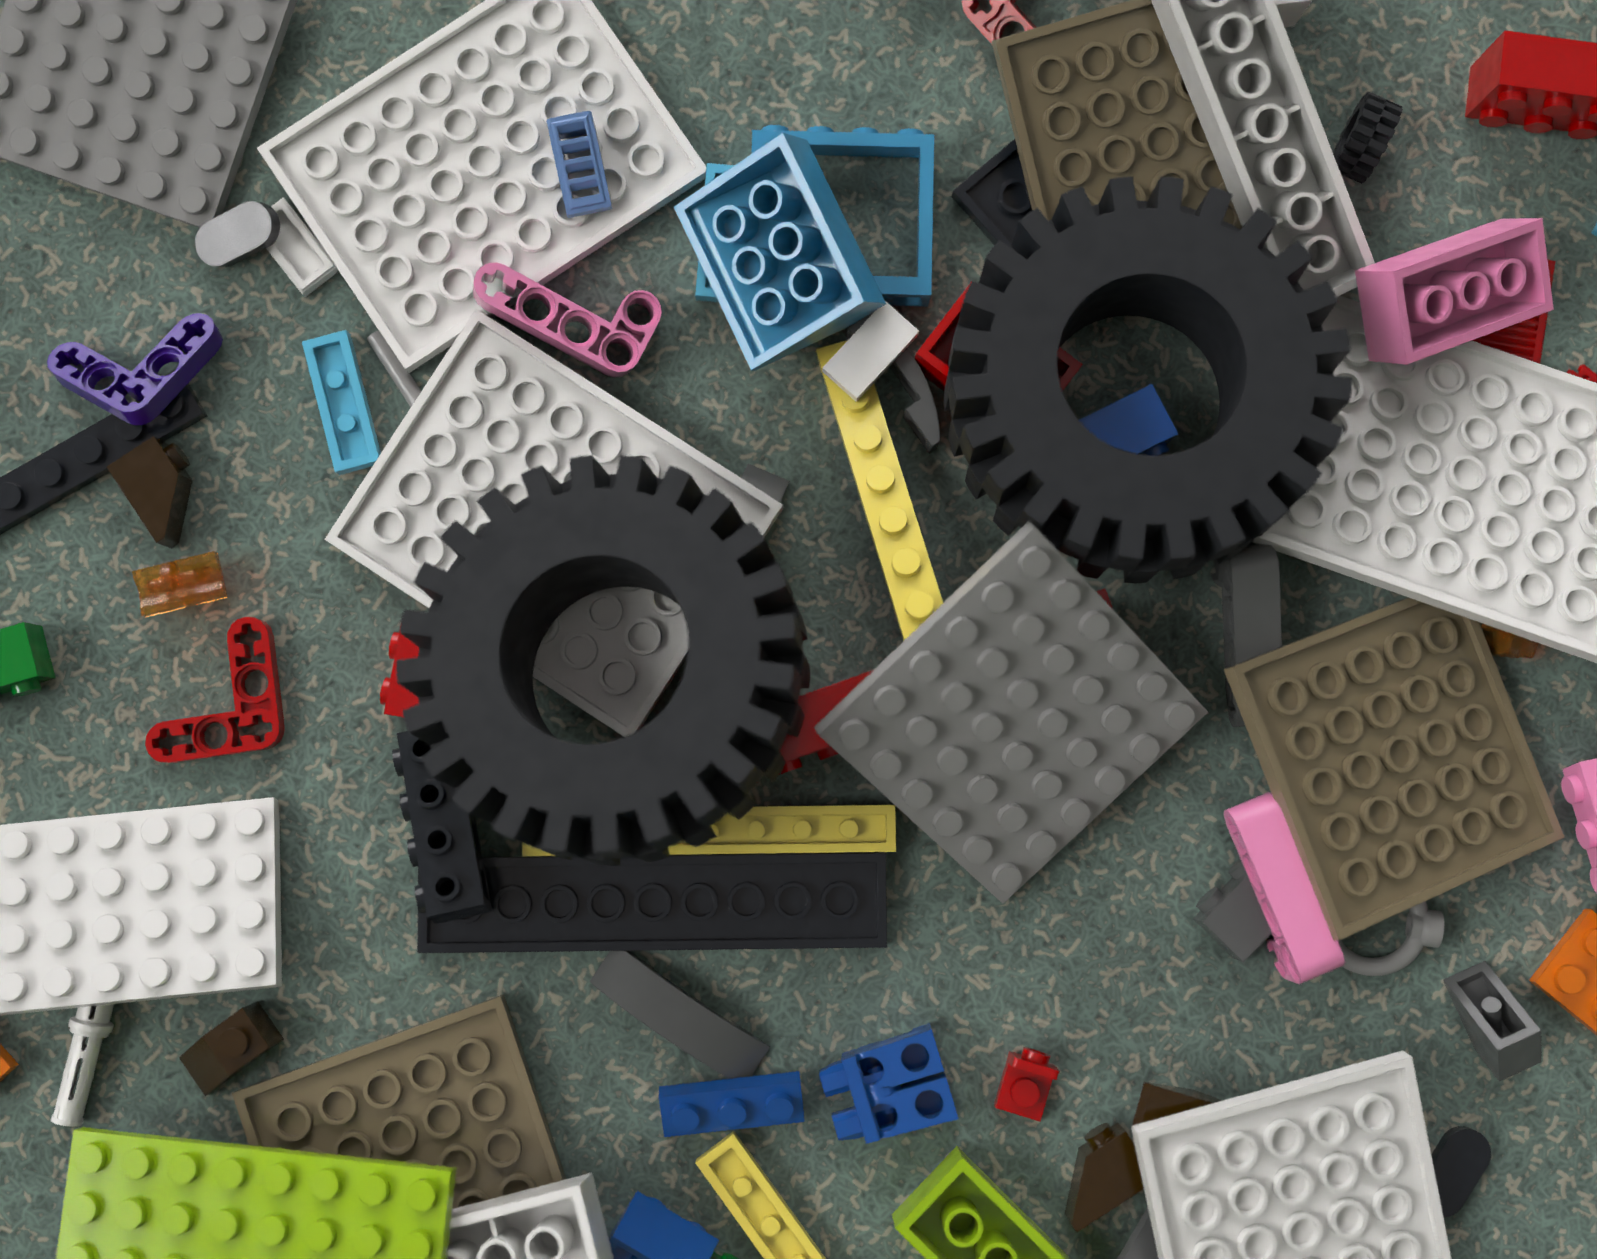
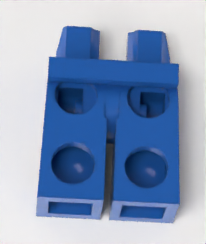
(894, 1087)

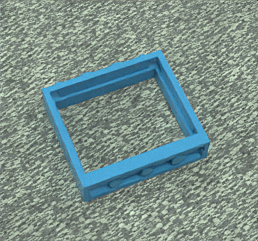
(869, 142)

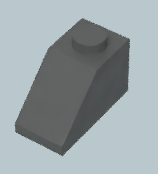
(1495, 1021)

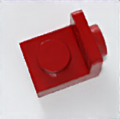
(1026, 1083)

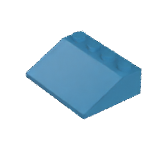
(779, 252)

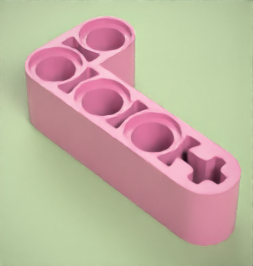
(564, 311)
(1283, 890)

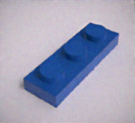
(731, 1104)

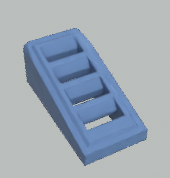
(572, 126)

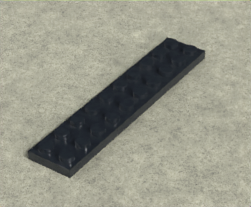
(673, 904)

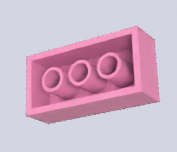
(1454, 290)

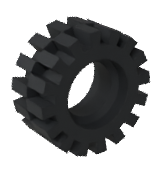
(1366, 136)

